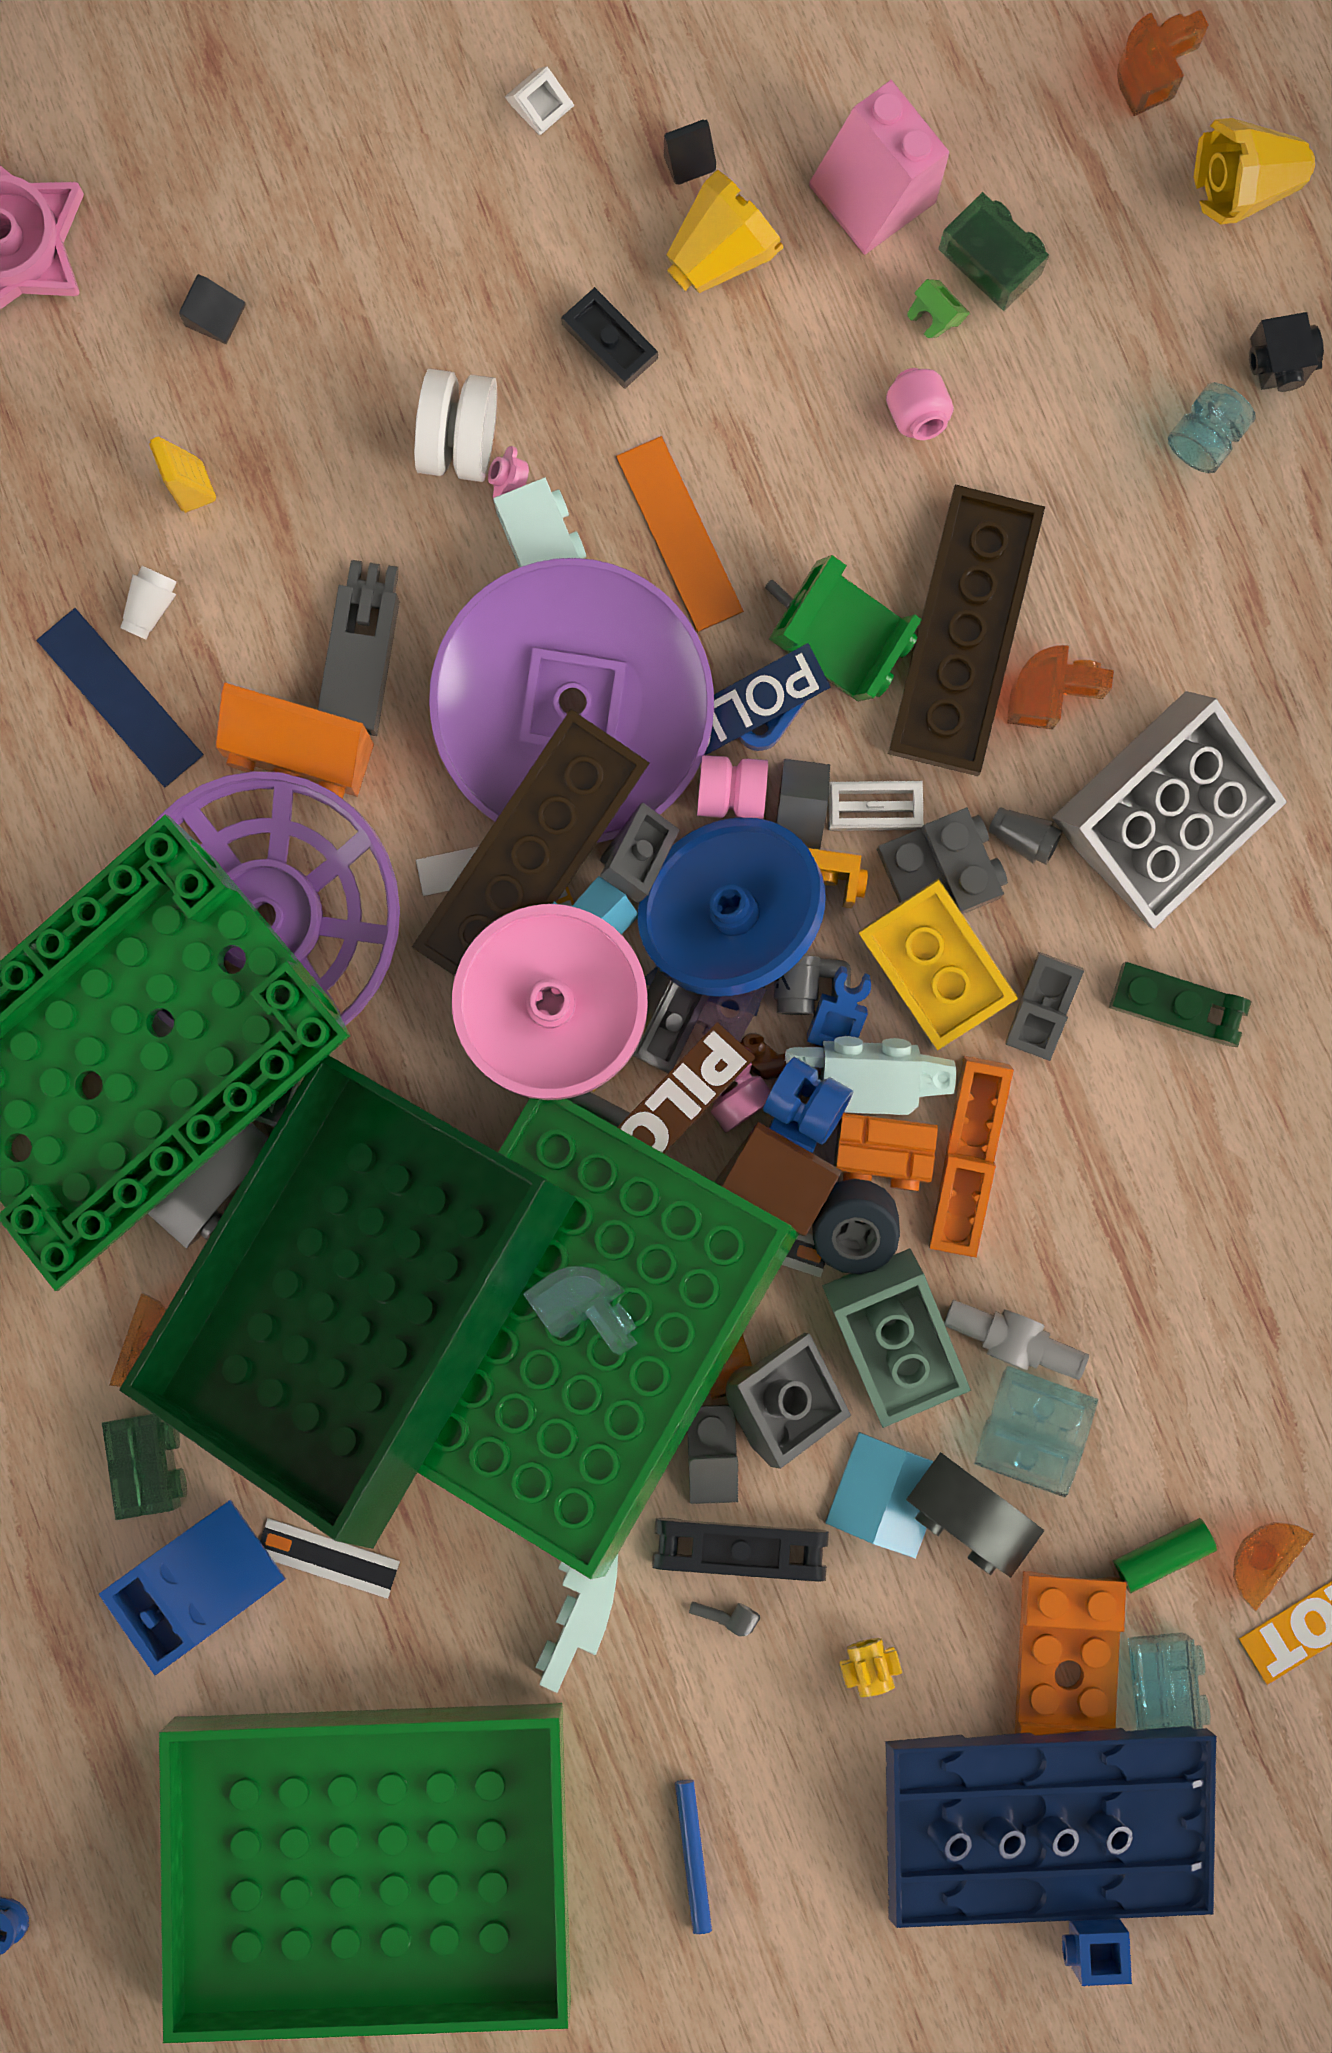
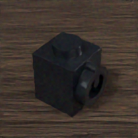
(1285, 351)

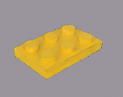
(937, 964)

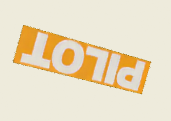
(1291, 1635)

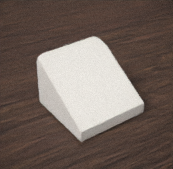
(540, 100)

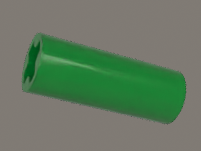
(1165, 1555)

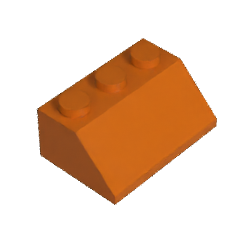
(292, 740)

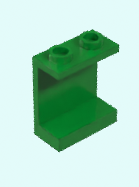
(847, 631)

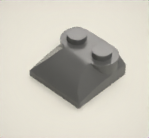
(786, 1401)

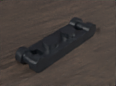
(740, 1550)

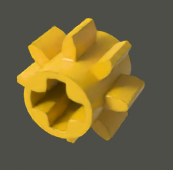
(870, 1667)

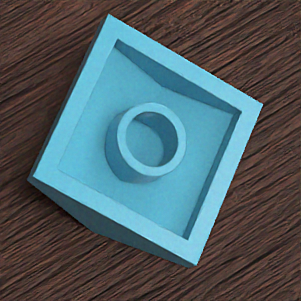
(874, 1496)

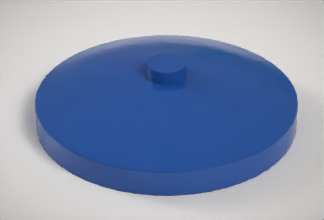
(732, 907)

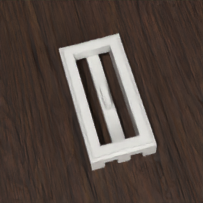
(875, 824)

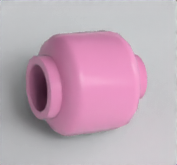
(919, 403)

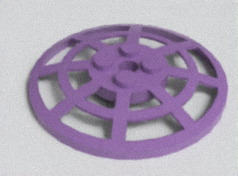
(288, 890)

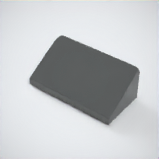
(669, 1022)

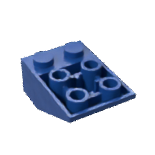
(192, 1587)

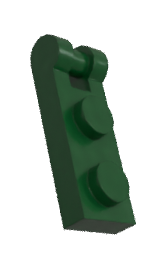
(1178, 1004)

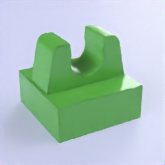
(941, 304)

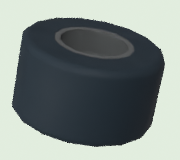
(846, 1241)

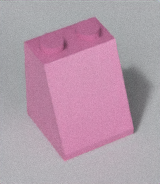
(880, 168)

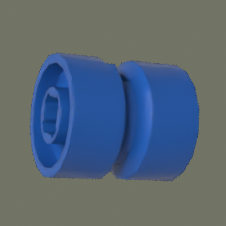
(823, 1109)

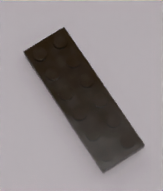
(966, 630)
(537, 837)

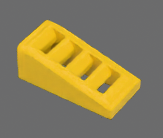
(182, 475)

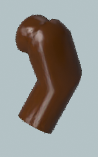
(767, 1062)

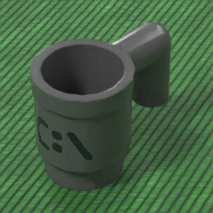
(799, 986)

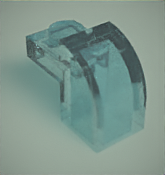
(582, 1293)

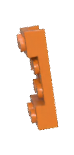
(1063, 1623)

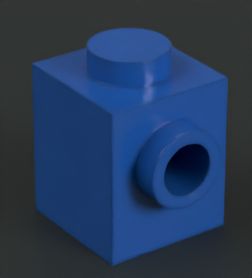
(1098, 1952)

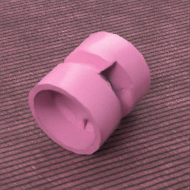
(732, 787)
(741, 1101)

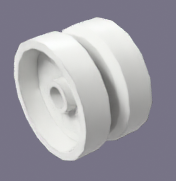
(455, 425)

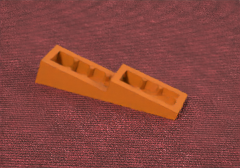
(970, 1156)

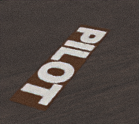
(688, 1089)

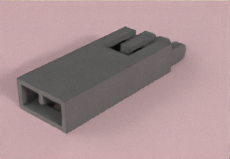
(356, 662)

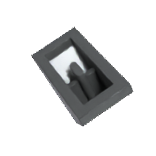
(804, 800)

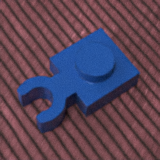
(840, 1014)

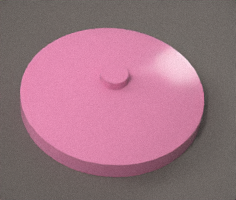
(549, 1002)

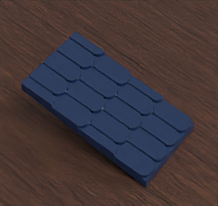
(1051, 1826)

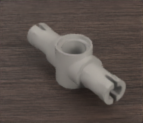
(1016, 1340)

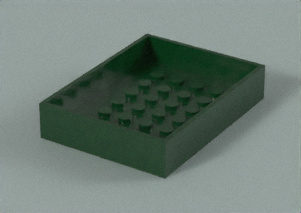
(346, 1300)

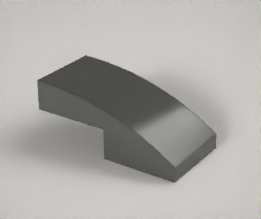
(1044, 1006)

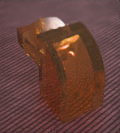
(1148, 62)
(1043, 681)

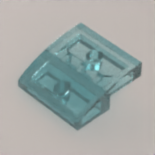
(1036, 1431)

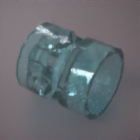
(1206, 433)

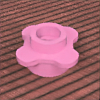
(507, 472)

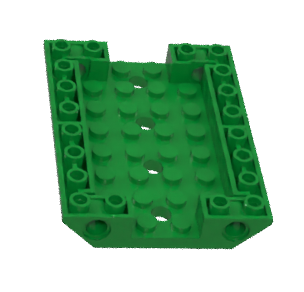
(85, 1002)

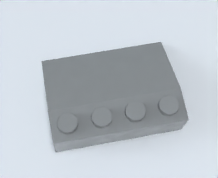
(1171, 807)

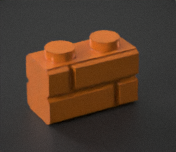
(886, 1150)

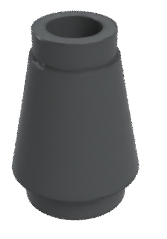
(1026, 834)

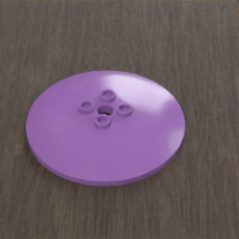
(560, 630)

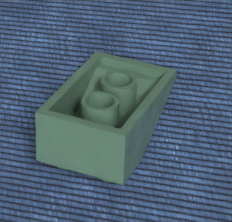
(897, 1338)

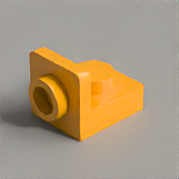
(842, 866)

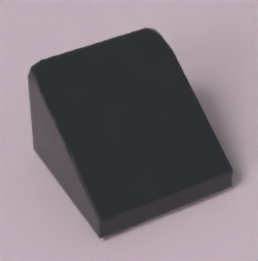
(689, 152)
(211, 309)

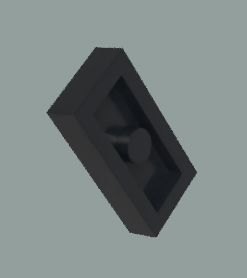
(609, 337)

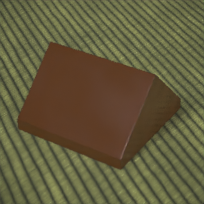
(779, 1177)

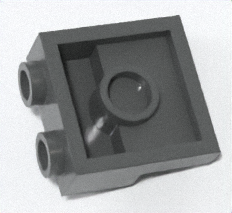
(948, 851)

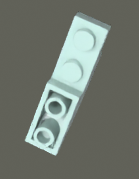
(582, 1620)

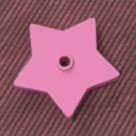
(33, 237)

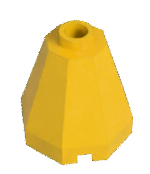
(1248, 168)
(720, 237)

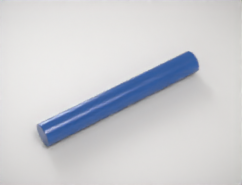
(693, 1856)

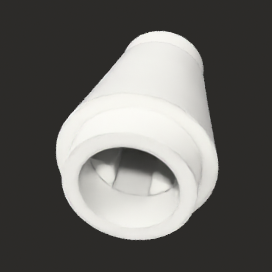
(147, 601)

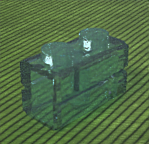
(1166, 1681)

